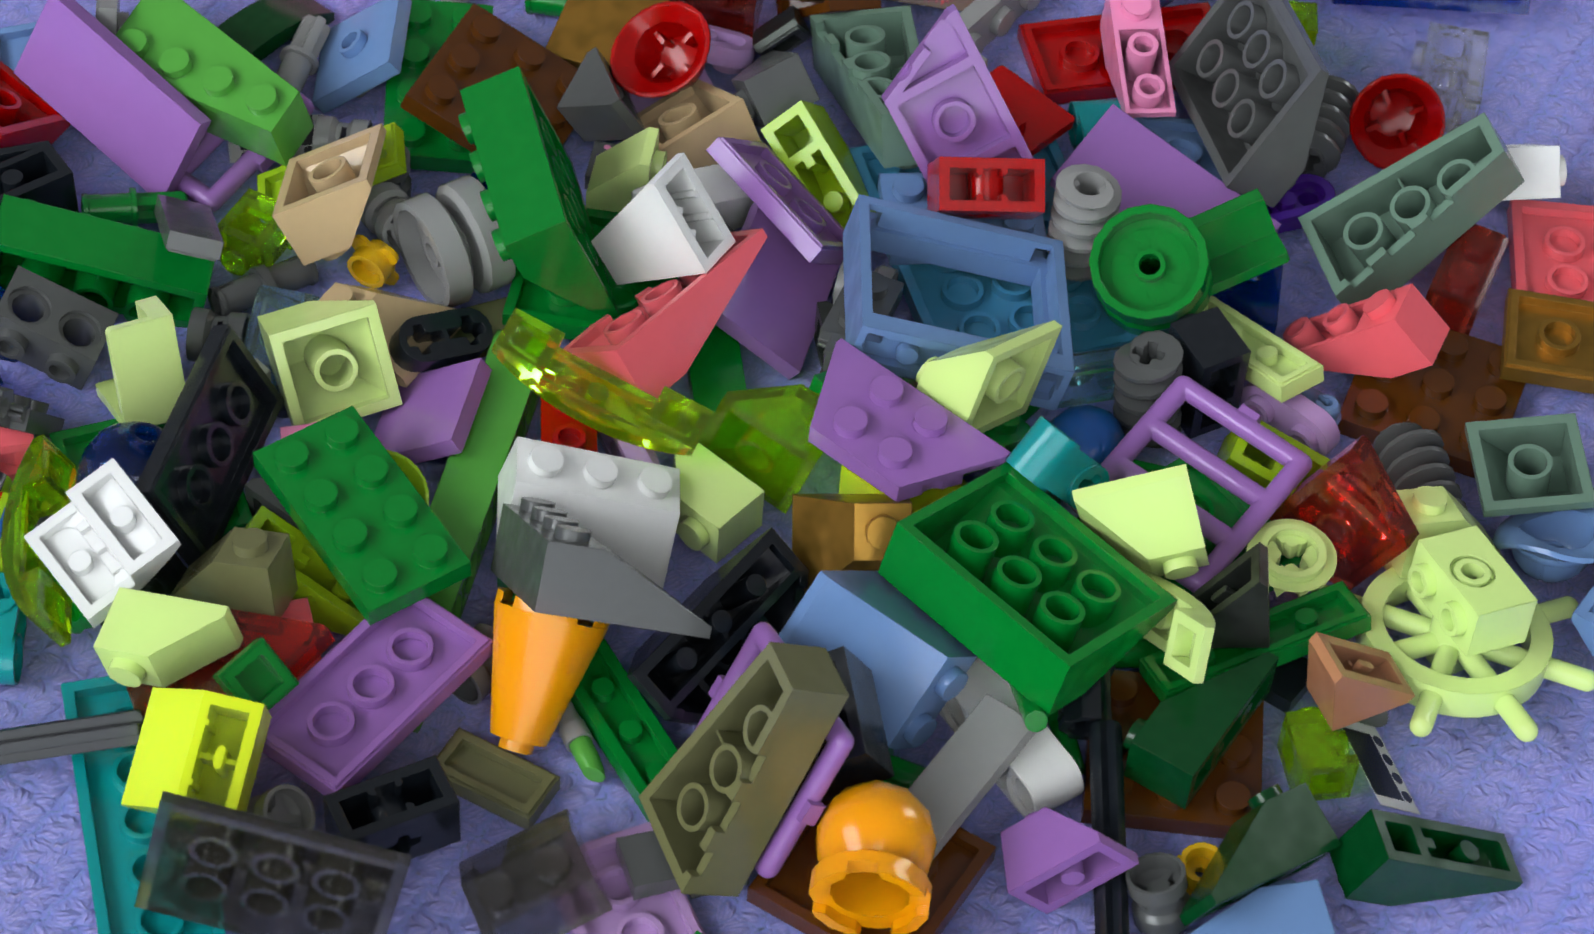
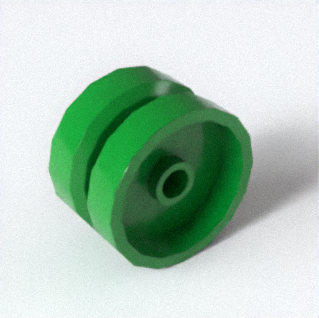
(1166, 245)

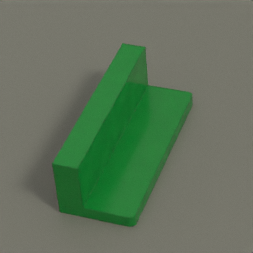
(1239, 240)

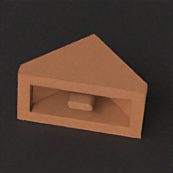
(1353, 680)

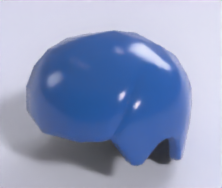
(1092, 429)

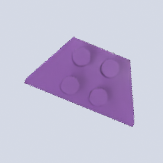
(950, 101)
(893, 430)

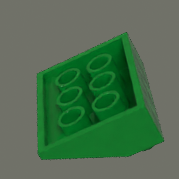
(533, 192)
(1023, 585)

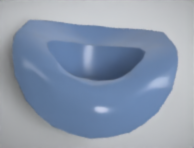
(1549, 543)

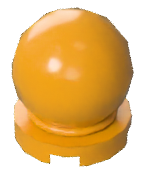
(873, 860)

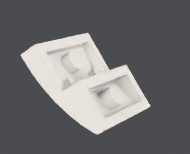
(103, 541)

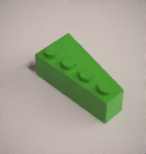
(220, 78)

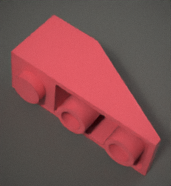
(1375, 336)

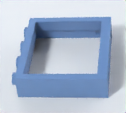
(955, 245)

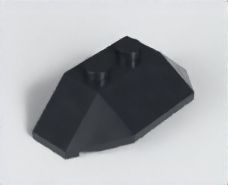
(751, 588)

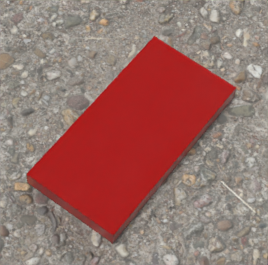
(1069, 55)

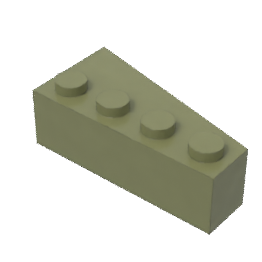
(742, 768)

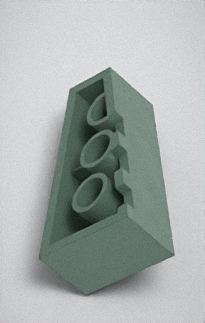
(857, 61)
(1410, 211)

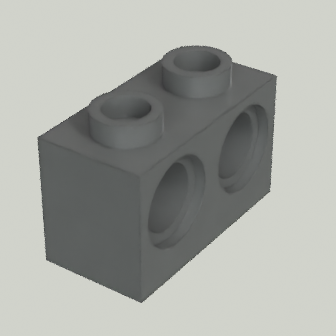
(51, 323)

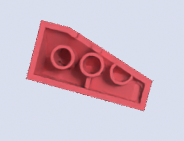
(670, 325)

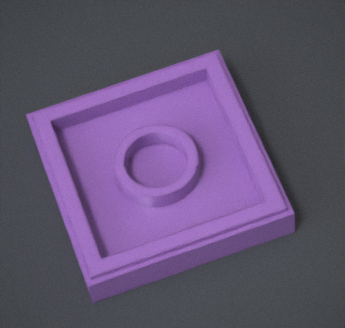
(435, 412)

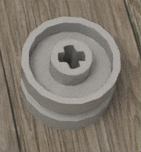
(450, 243)

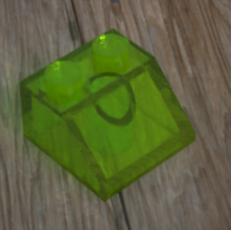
(767, 438)

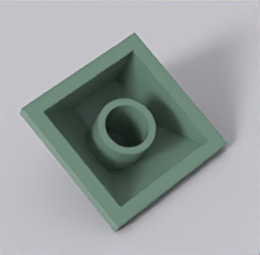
(1529, 465)

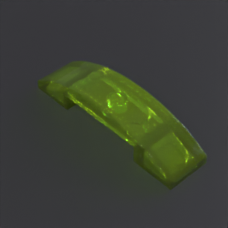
(595, 396)
(37, 493)

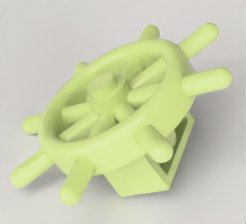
(1469, 614)

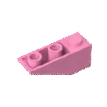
(1137, 57)

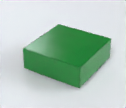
(256, 675)

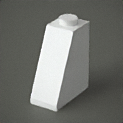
(665, 229)

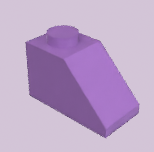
(1058, 859)

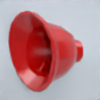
(661, 50)
(1395, 118)

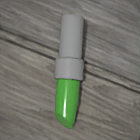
(579, 742)

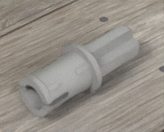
(300, 58)

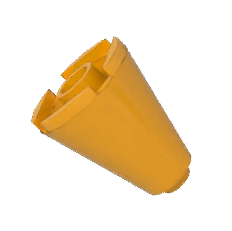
(535, 670)

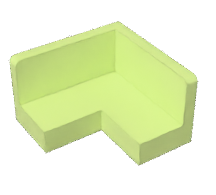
(143, 366)

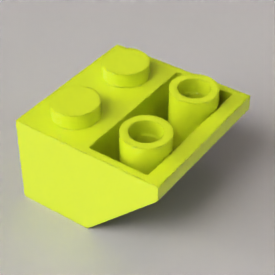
(197, 748)

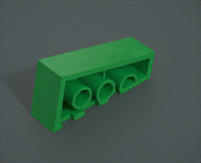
(100, 259)

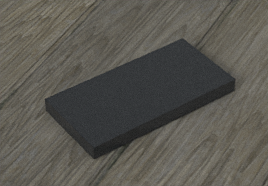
(210, 443)

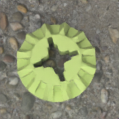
(1294, 539)

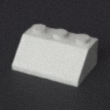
(619, 499)

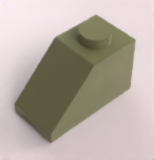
(244, 571)

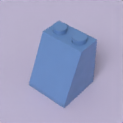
(909, 654)

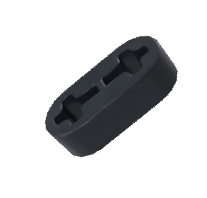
(438, 329)

